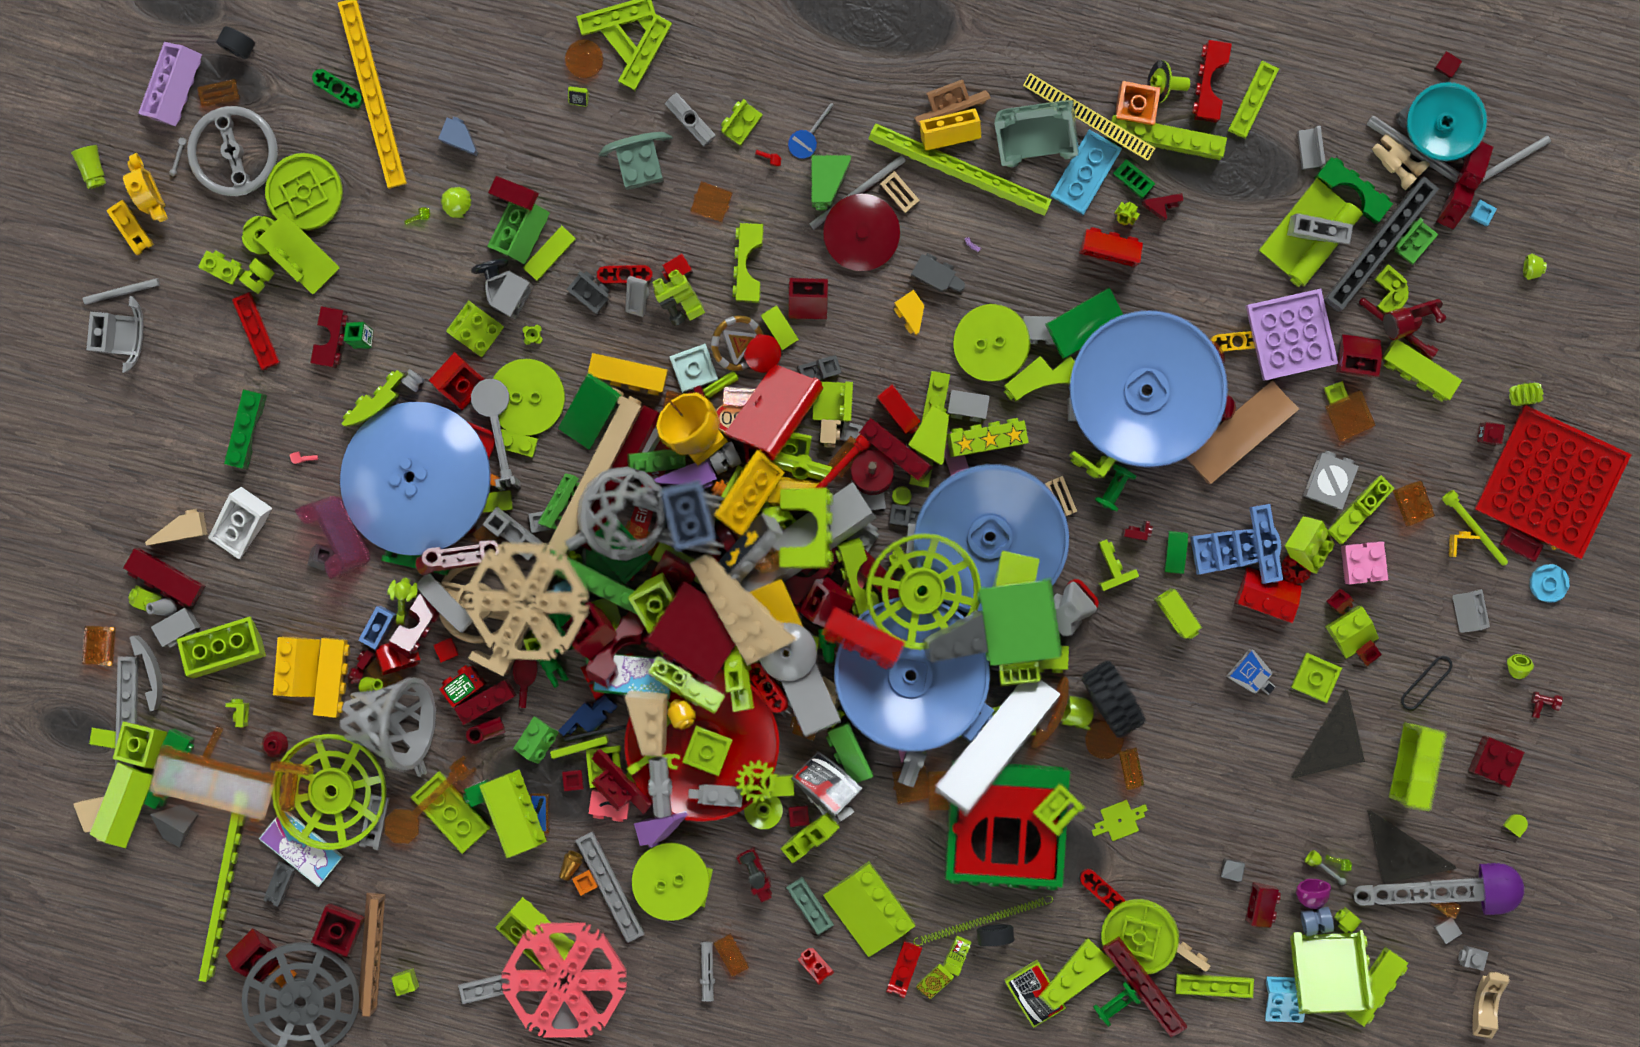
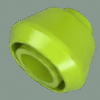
(1533, 267)
(1519, 666)

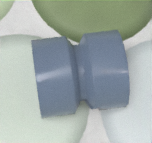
(1317, 921)

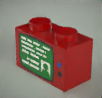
(462, 686)

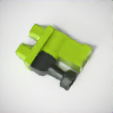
(676, 292)

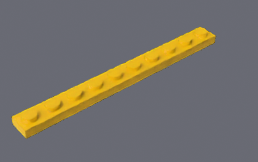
(372, 93)

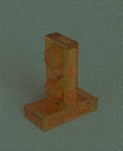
(289, 781)

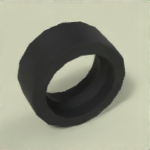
(995, 935)

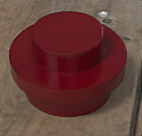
(355, 675)

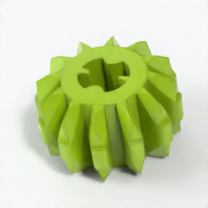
(1526, 394)

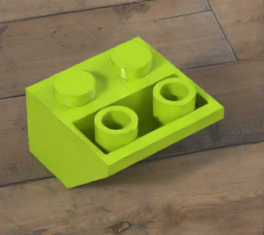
(1310, 544)

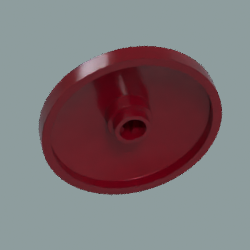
(861, 232)

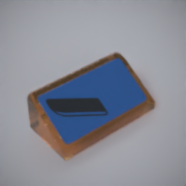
(541, 804)

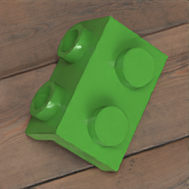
(1415, 241)
(536, 740)

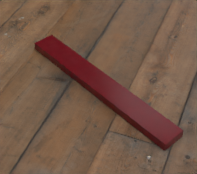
(634, 444)

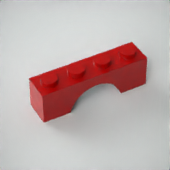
(1208, 105)

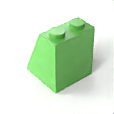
(827, 178)

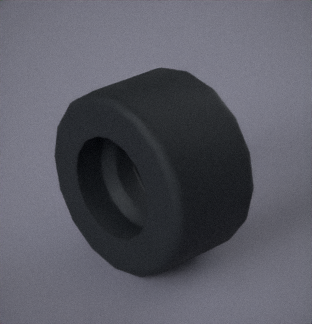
(235, 42)

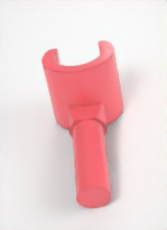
(296, 458)

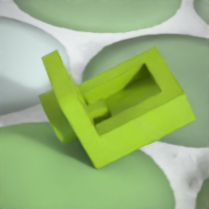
(140, 597)

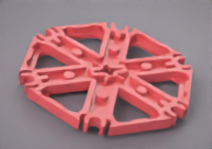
(554, 964)

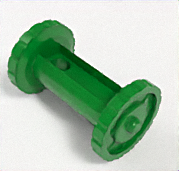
(1115, 488)
(1116, 1004)

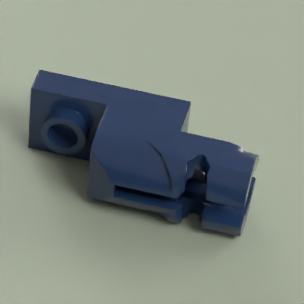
(589, 716)

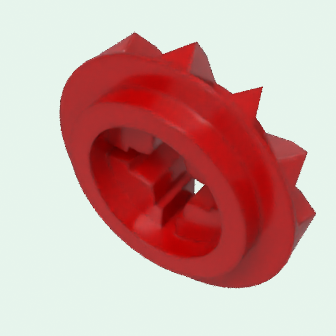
(1290, 575)

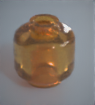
(769, 562)

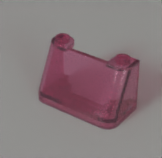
(341, 534)

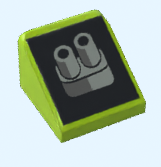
(578, 96)

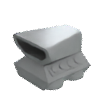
(1072, 608)

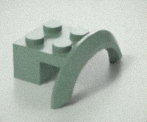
(638, 159)

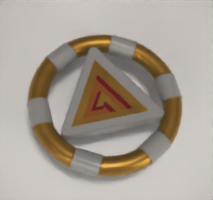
(735, 342)

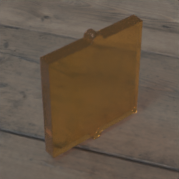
(711, 201)
(908, 793)

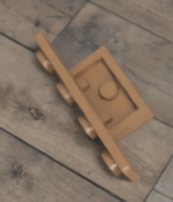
(951, 99)

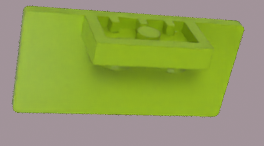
(297, 253)

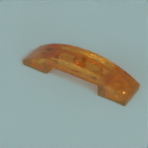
(1043, 735)

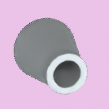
(162, 607)

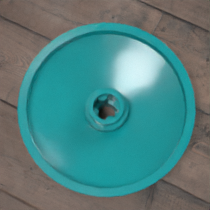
(1452, 104)

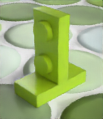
(1114, 567)

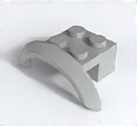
(117, 334)

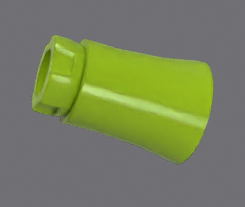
(89, 166)

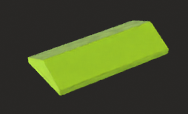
(121, 805)

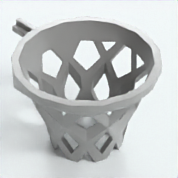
(587, 519)
(417, 741)

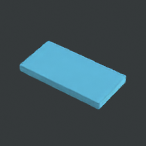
(1086, 172)

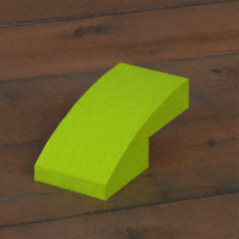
(779, 327)

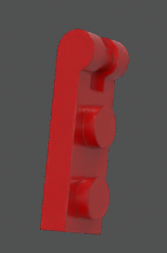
(904, 968)

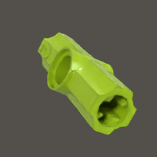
(802, 466)

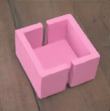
(1364, 564)

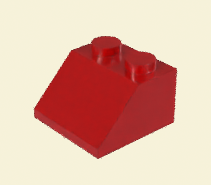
(456, 380)

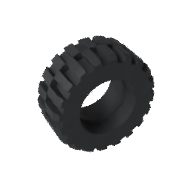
(1113, 699)

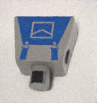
(1252, 673)

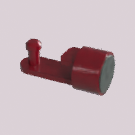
(1406, 321)

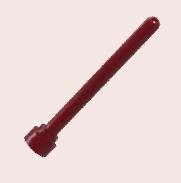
(1427, 350)

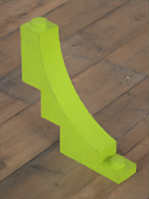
(1038, 375)

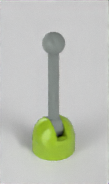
(1314, 859)

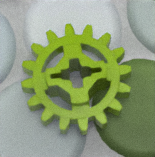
(763, 775)

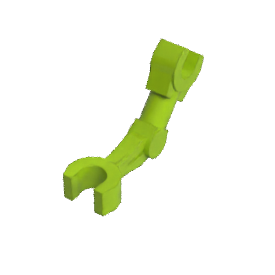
(637, 766)

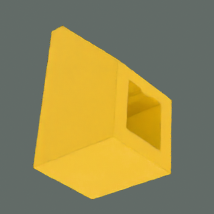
(911, 309)

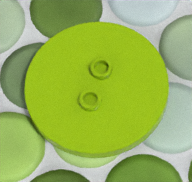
(304, 190)
(991, 342)
(534, 397)
(670, 881)
(1146, 932)

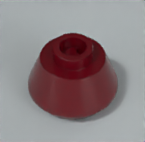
(279, 740)

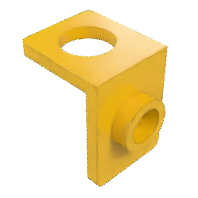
(1453, 541)

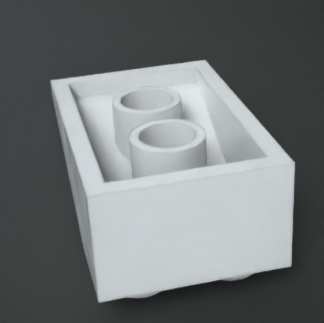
(239, 522)

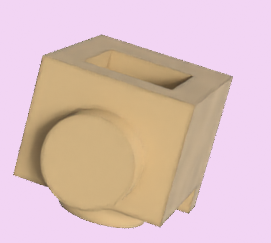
(829, 432)

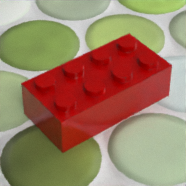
(863, 638)

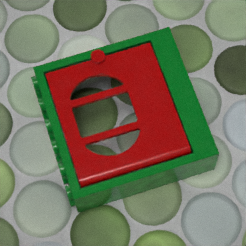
(1009, 803)

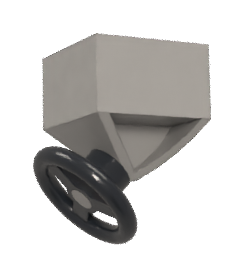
(506, 290)

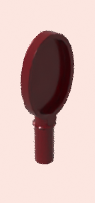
(524, 674)

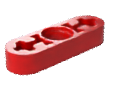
(610, 280)
(775, 688)
(1095, 877)

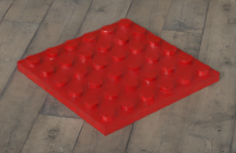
(1552, 482)

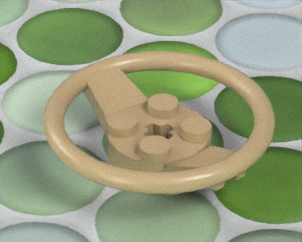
(458, 592)

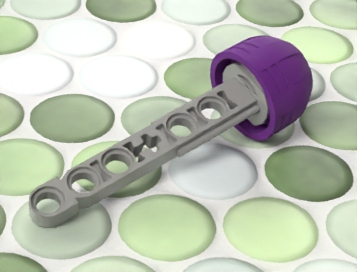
(1497, 888)

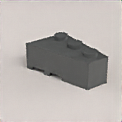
(957, 640)

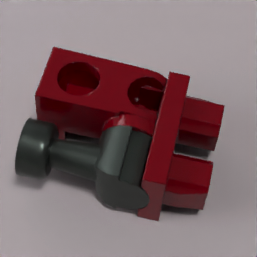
(759, 882)

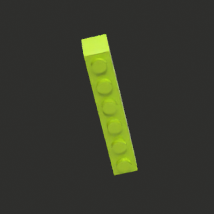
(1176, 138)

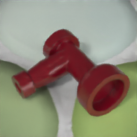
(1540, 700)

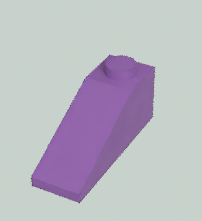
(690, 473)
(656, 829)

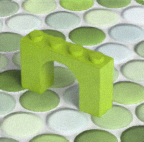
(818, 552)

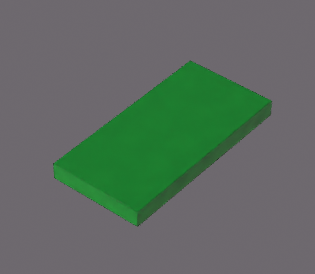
(1078, 324)
(589, 411)

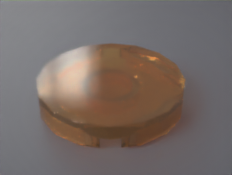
(584, 59)
(1102, 741)

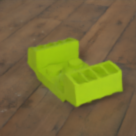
(1019, 673)

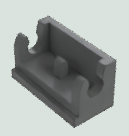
(279, 883)

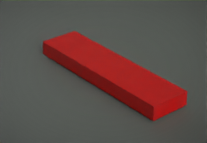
(256, 331)

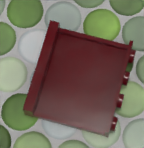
(692, 634)

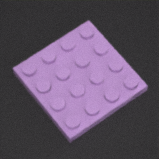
(1292, 334)

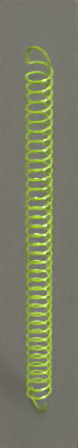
(963, 924)

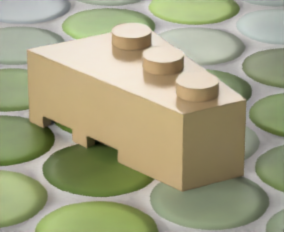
(649, 720)

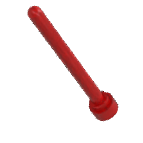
(860, 445)

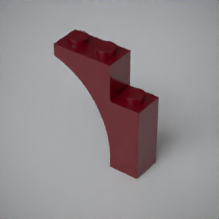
(1469, 179)

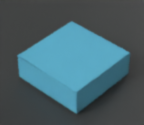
(1483, 213)

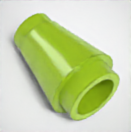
(370, 684)

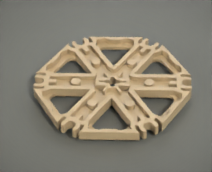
(534, 588)

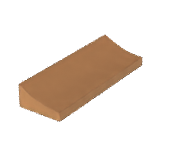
(1242, 432)
(371, 953)

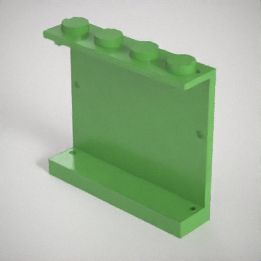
(1020, 622)

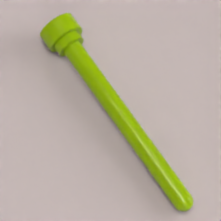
(1451, 499)

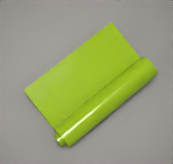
(1300, 256)

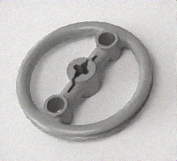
(218, 116)

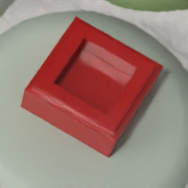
(446, 649)

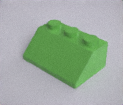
(518, 231)
(849, 752)

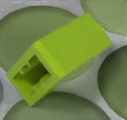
(932, 434)

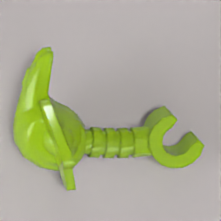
(402, 591)

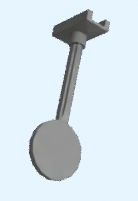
(491, 399)

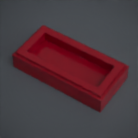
(1521, 544)

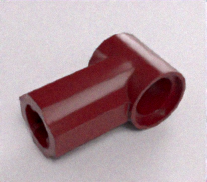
(487, 730)

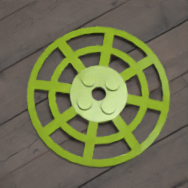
(917, 577)
(329, 804)

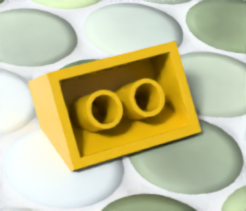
(296, 666)

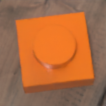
(584, 882)

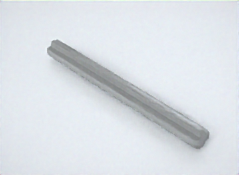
(1439, 166)

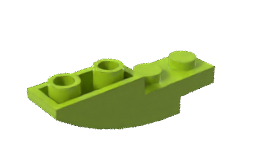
(368, 406)
(1360, 509)
(738, 681)
(685, 685)

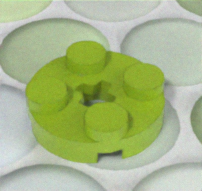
(250, 233)

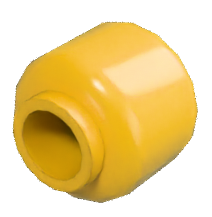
(681, 714)

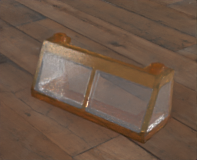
(212, 783)

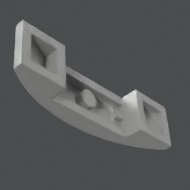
(444, 602)
(141, 647)

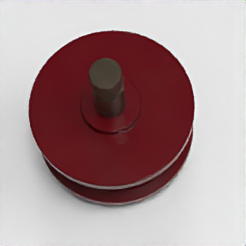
(872, 472)

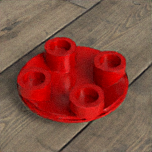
(762, 353)

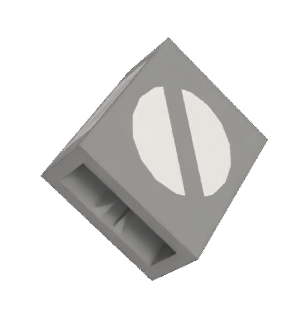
(1330, 480)

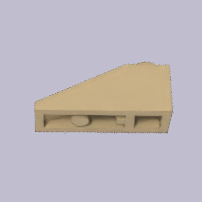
(183, 527)

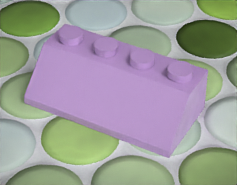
(170, 83)

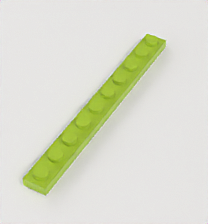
(960, 169)
(221, 897)

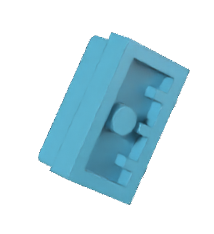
(1282, 1000)

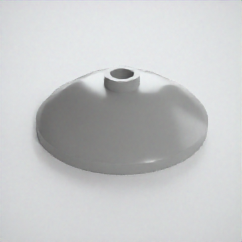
(801, 658)

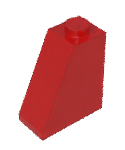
(899, 410)

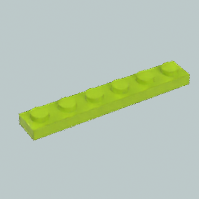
(935, 395)

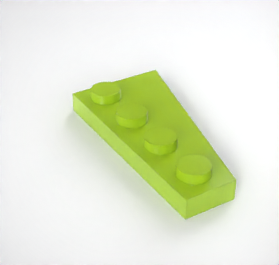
(1080, 970)

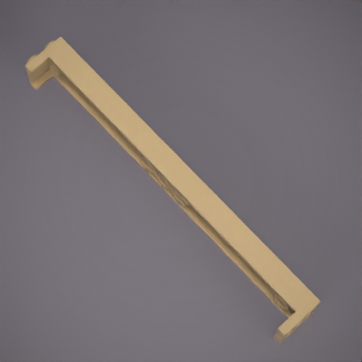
(568, 527)

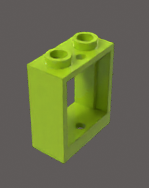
(1178, 614)

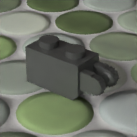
(937, 275)

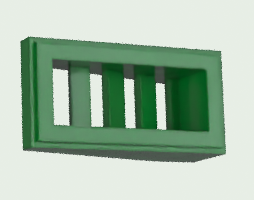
(1140, 193)

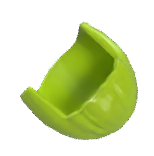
(456, 201)

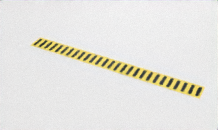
(1091, 117)

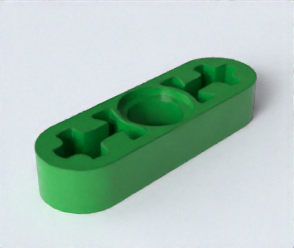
(323, 85)

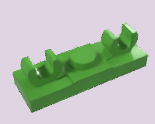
(656, 460)
(558, 501)

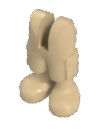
(1395, 157)

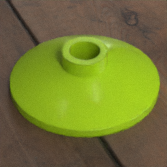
(764, 820)

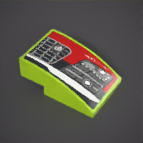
(1026, 987)

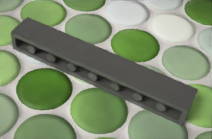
(1380, 244)

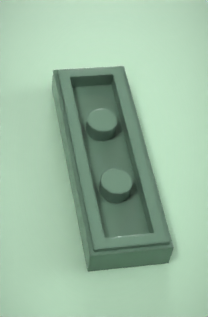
(810, 905)

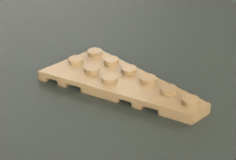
(744, 616)

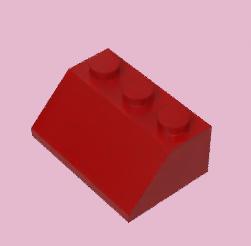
(1111, 247)
(1274, 599)

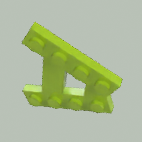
(609, 21)

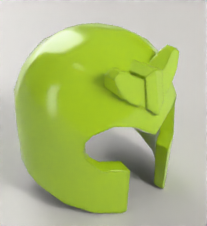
(1078, 712)

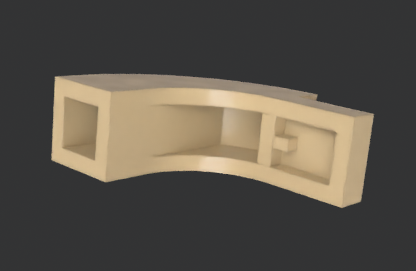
(1486, 1004)

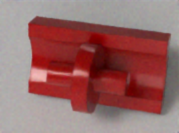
(815, 965)

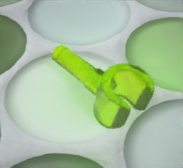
(424, 213)
(1346, 864)

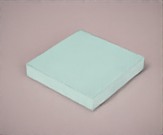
(693, 368)

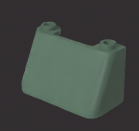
(1036, 131)

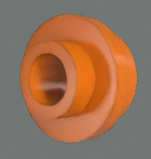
(718, 488)

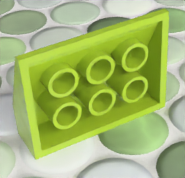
(869, 909)

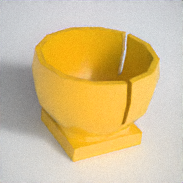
(694, 430)

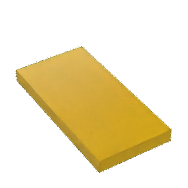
(749, 493)
(778, 602)

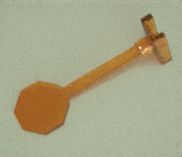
(403, 824)

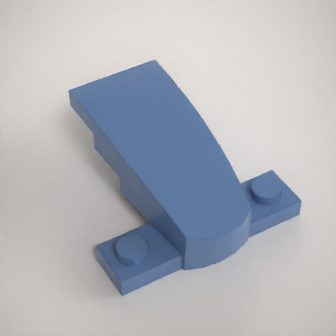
(1242, 547)

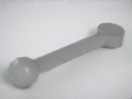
(182, 141)

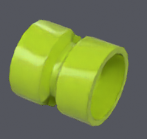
(261, 270)

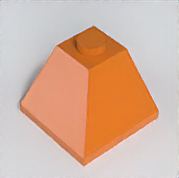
(1137, 103)

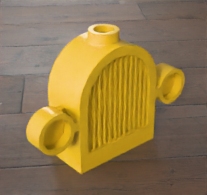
(143, 189)

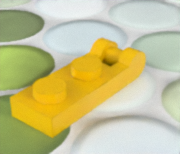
(129, 227)

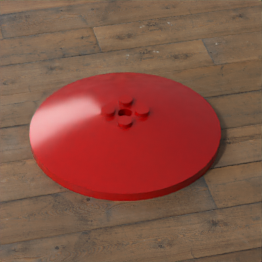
(754, 739)

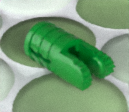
(827, 648)
(550, 666)

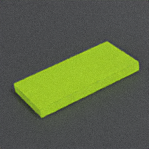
(452, 814)

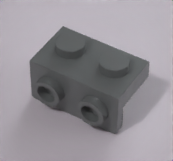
(589, 292)

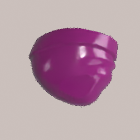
(1313, 893)

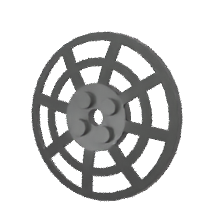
(303, 989)

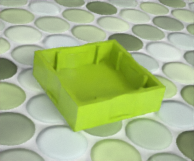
(1417, 766)

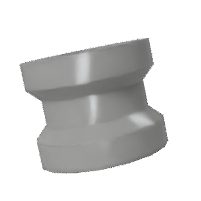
(412, 380)

